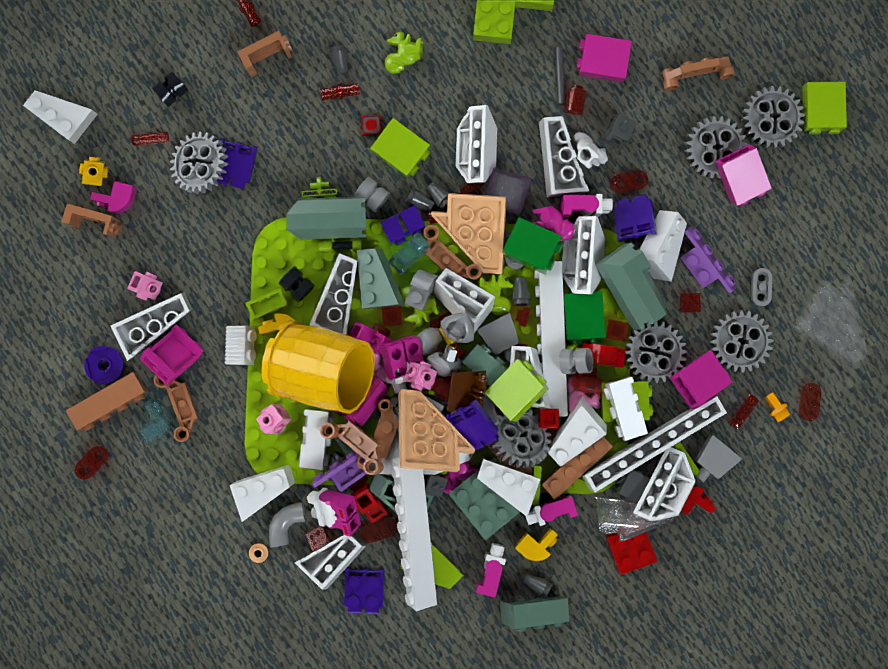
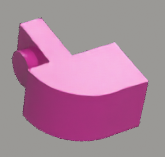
(120, 199)
(364, 333)

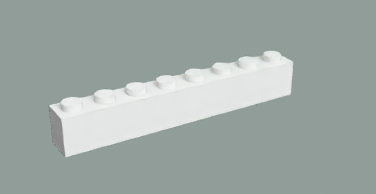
(552, 334)
(652, 444)
(414, 536)

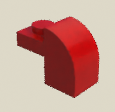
(607, 355)
(695, 498)
(369, 503)

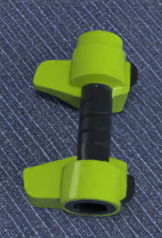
(329, 247)

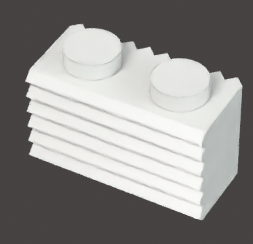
(240, 345)

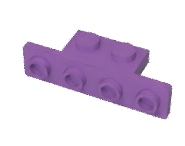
(704, 264)
(342, 473)

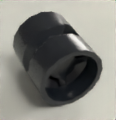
(170, 89)
(291, 279)

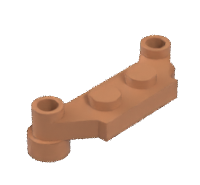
(691, 69)
(445, 258)
(182, 406)
(385, 430)
(358, 441)

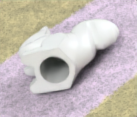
(588, 152)

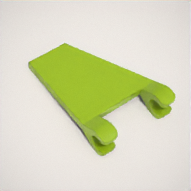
(444, 571)

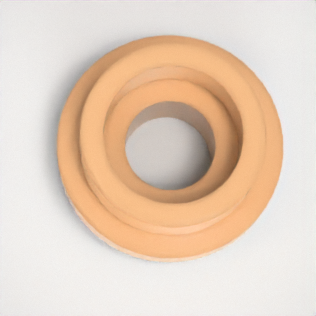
(262, 548)

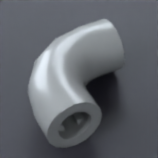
(282, 521)

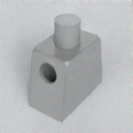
(500, 336)
(715, 459)

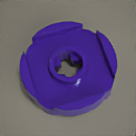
(113, 371)

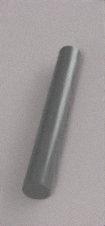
(560, 75)

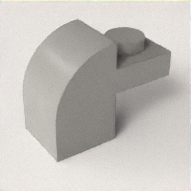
(422, 286)

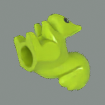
(407, 52)
(493, 286)
(417, 318)

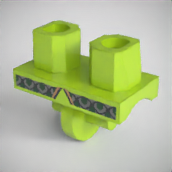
(327, 193)

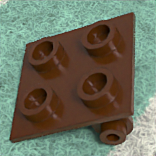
(466, 388)

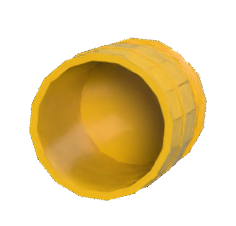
(318, 367)

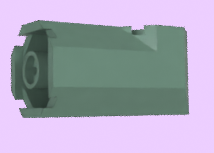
(327, 218)
(632, 286)

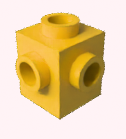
(89, 177)

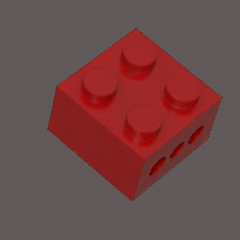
(631, 553)

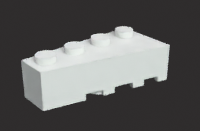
(559, 160)
(336, 299)
(146, 326)

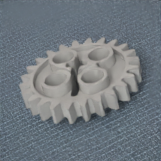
(790, 117)
(200, 145)
(698, 149)
(758, 346)
(651, 368)
(521, 438)

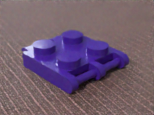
(239, 164)
(634, 218)
(474, 425)
(364, 591)

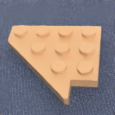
(477, 228)
(426, 436)

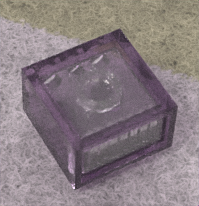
(513, 187)

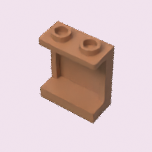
(263, 49)
(74, 214)

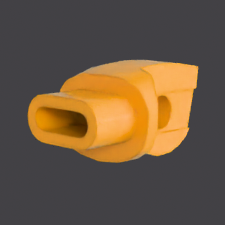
(779, 411)

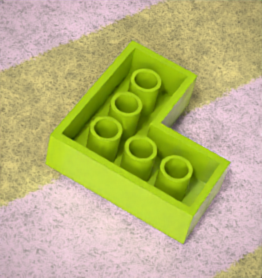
(496, 18)

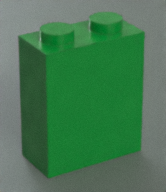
(532, 246)
(584, 317)

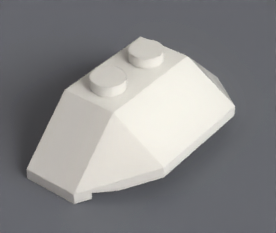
(476, 144)
(581, 255)
(667, 487)

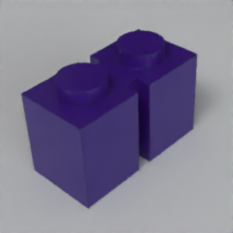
(412, 222)

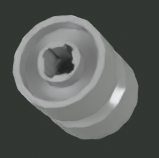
(374, 196)
(577, 361)

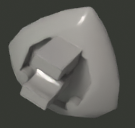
(458, 328)
(430, 340)
(445, 363)

